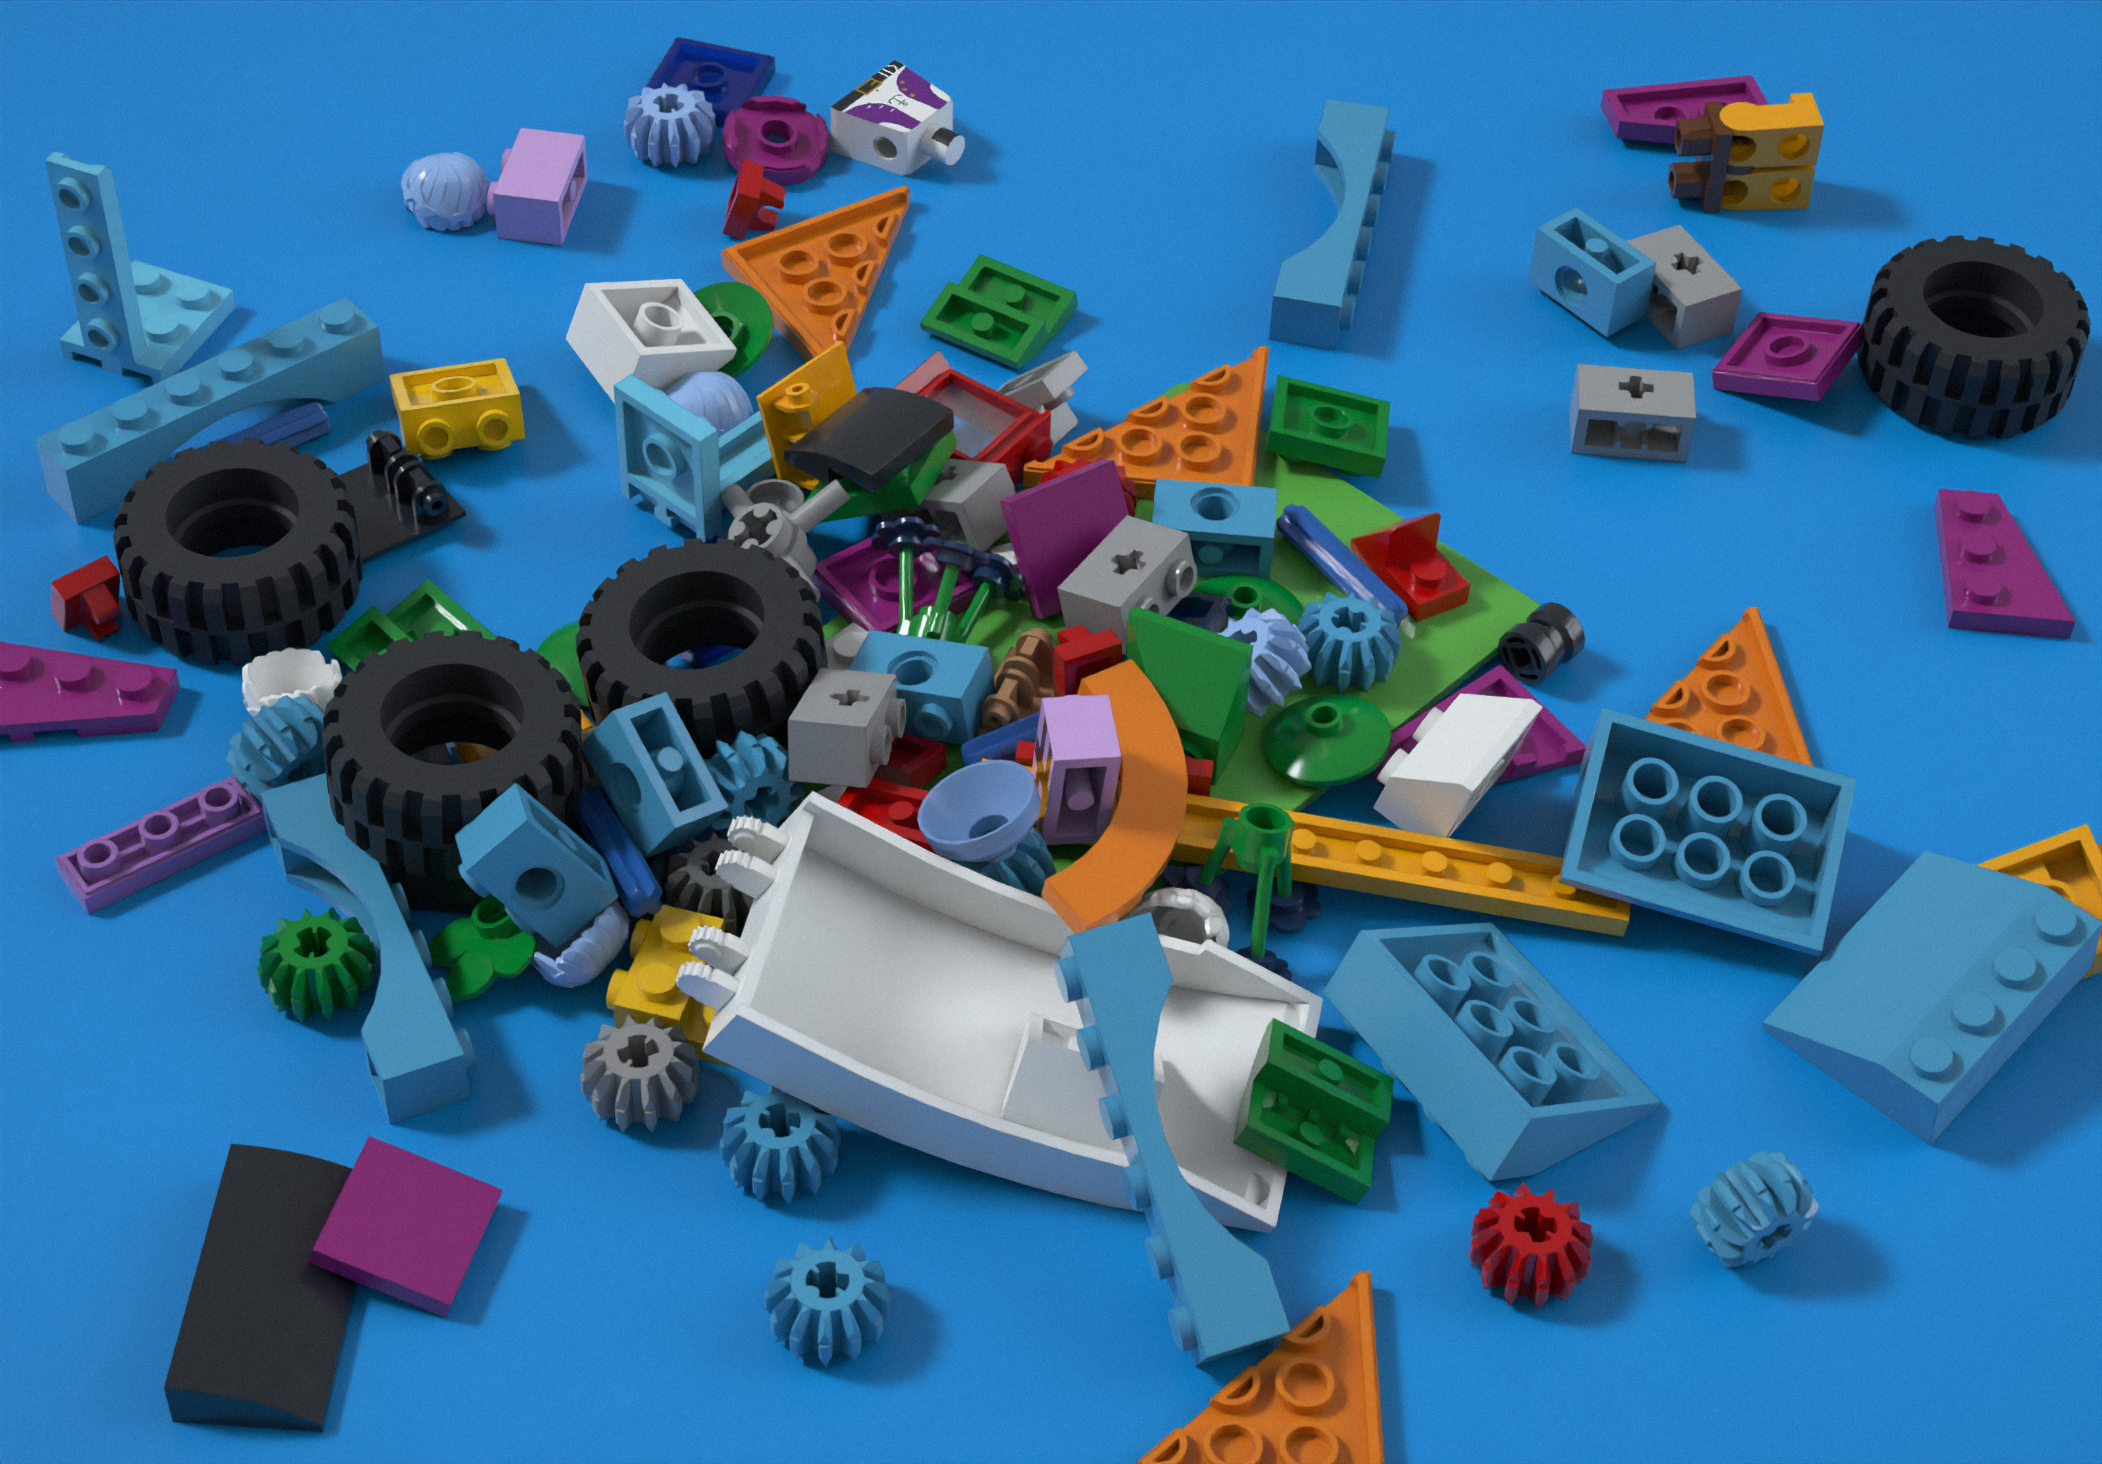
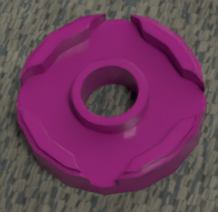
(780, 116)

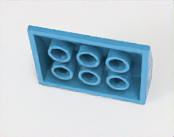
(1707, 831)
(1937, 988)
(1485, 1045)

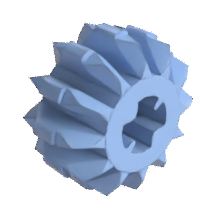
(669, 125)
(1277, 656)

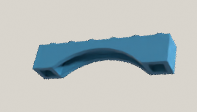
(1316, 283)
(103, 454)
(407, 1036)
(1216, 1282)

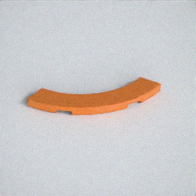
(1147, 813)

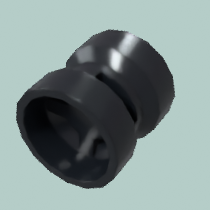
(1535, 651)

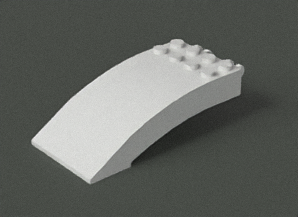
(905, 993)

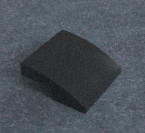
(871, 437)

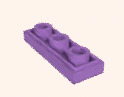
(160, 844)

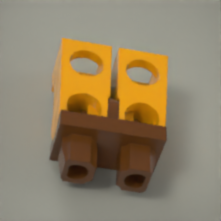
(1748, 155)

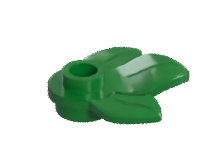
(481, 950)

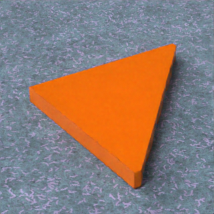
(821, 269)
(1193, 436)
(1736, 695)
(1302, 1402)

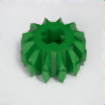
(317, 964)

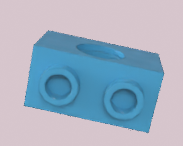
(1592, 271)
(1226, 524)
(937, 679)
(654, 774)
(523, 835)

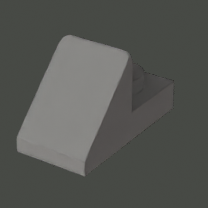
(1049, 389)

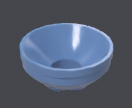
(976, 801)

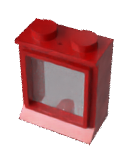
(985, 421)

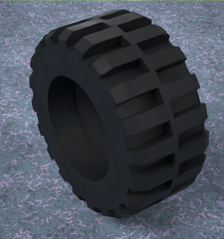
(1973, 337)
(698, 600)
(248, 601)
(439, 695)

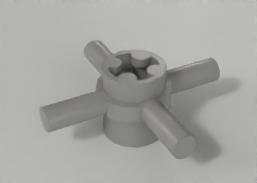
(777, 529)

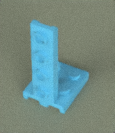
(126, 312)
(681, 460)

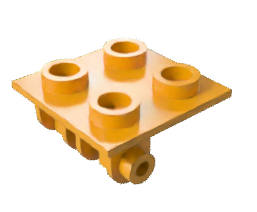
(803, 402)

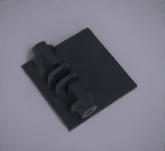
(395, 497)

